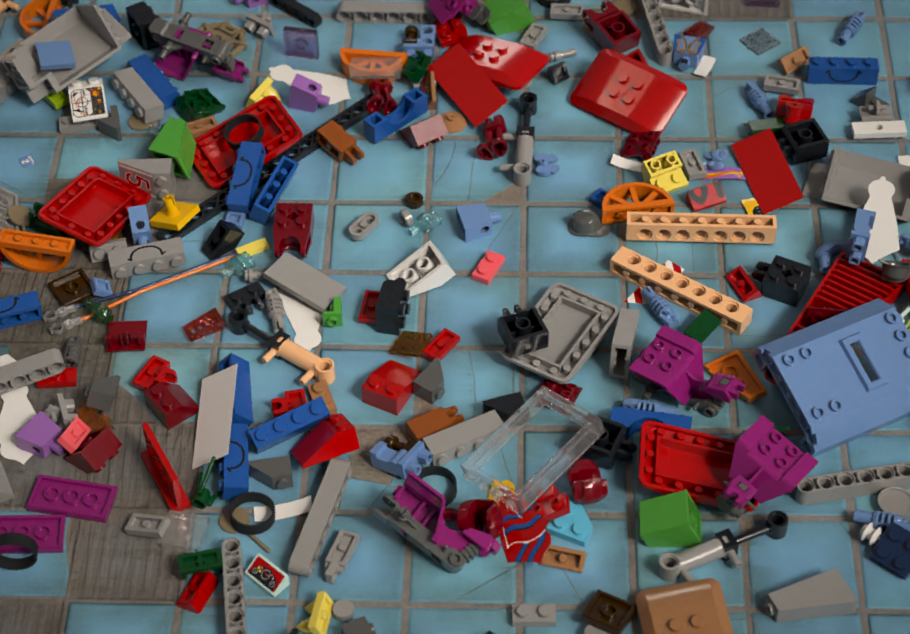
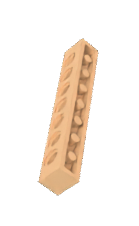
(701, 227)
(680, 289)

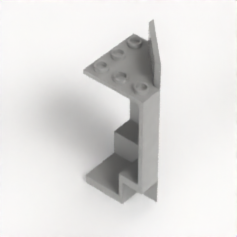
(93, 39)
(849, 177)

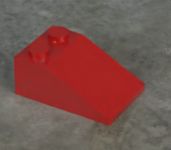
(389, 386)
(326, 441)

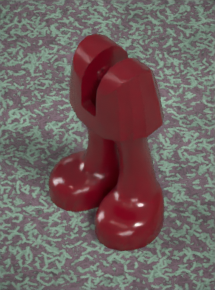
(376, 101)
(491, 130)

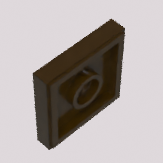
(72, 288)
(608, 613)

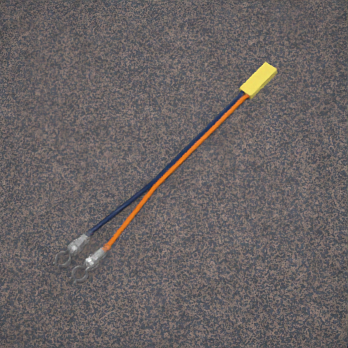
(70, 323)

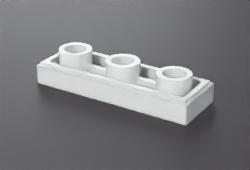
(879, 129)

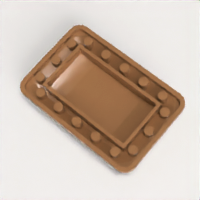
(684, 609)

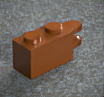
(338, 143)
(433, 422)

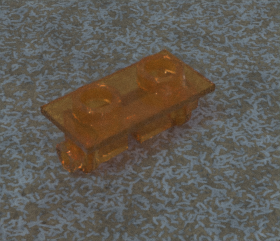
(88, 414)

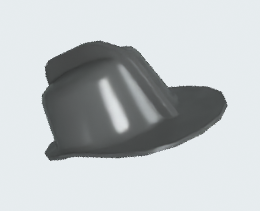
(587, 223)
(895, 270)

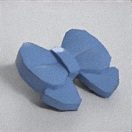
(717, 158)
(544, 167)

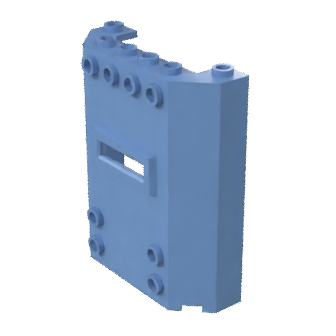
(828, 383)

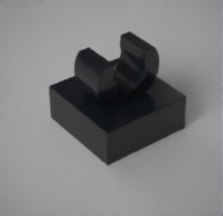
(558, 72)

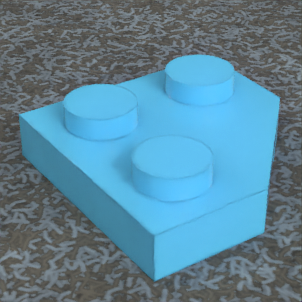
(573, 526)

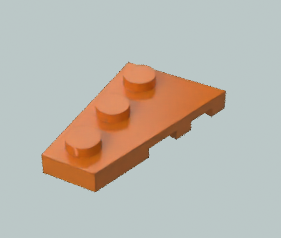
(736, 365)

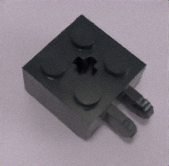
(139, 19)
(803, 141)
(783, 279)
(392, 306)
(522, 331)
(610, 445)

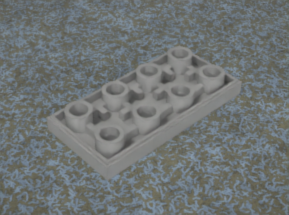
(304, 282)

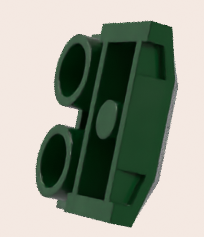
(198, 104)

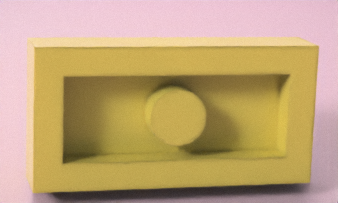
(262, 91)
(320, 612)

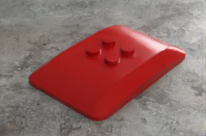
(503, 61)
(628, 93)
(216, 158)
(93, 206)
(685, 460)

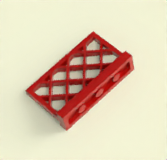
(163, 473)

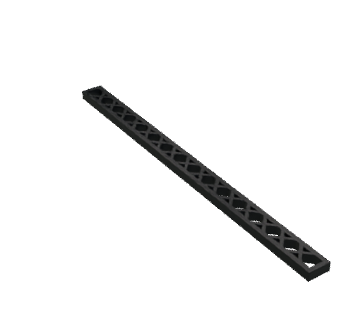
(301, 152)

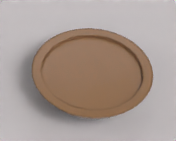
(454, 121)

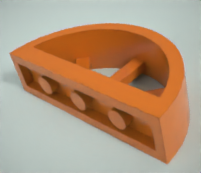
(35, 8)
(348, 53)
(655, 201)
(17, 243)

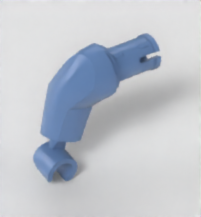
(828, 251)

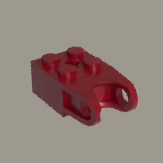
(612, 28)
(293, 228)

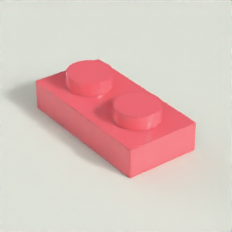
(488, 267)
(73, 435)

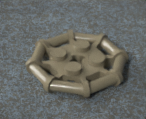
(226, 32)

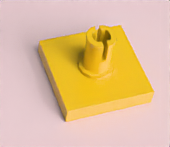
(174, 214)

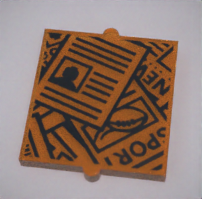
(410, 343)

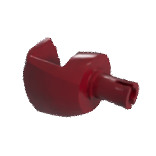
(586, 482)
(477, 514)

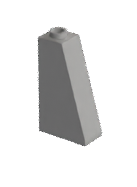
(624, 343)
(812, 598)

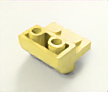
(664, 172)

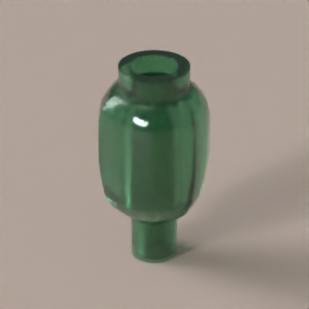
(99, 311)

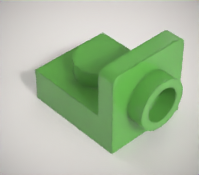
(334, 316)

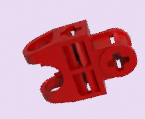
(794, 109)

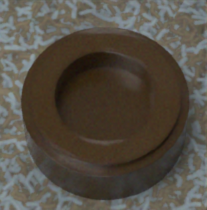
(414, 200)

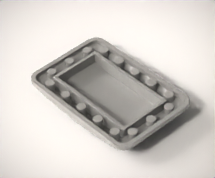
(575, 329)

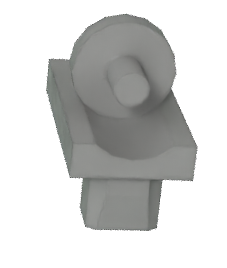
(262, 22)
(875, 112)
(59, 411)

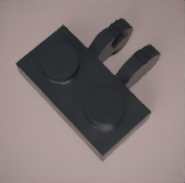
(246, 297)

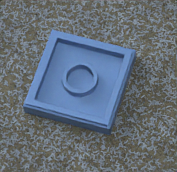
(55, 55)

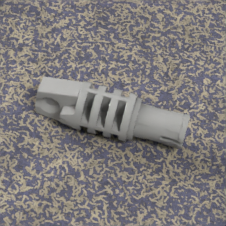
(275, 309)

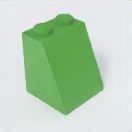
(508, 16)
(177, 143)
(670, 521)

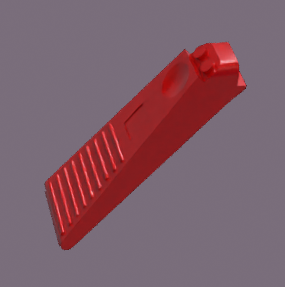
(847, 288)

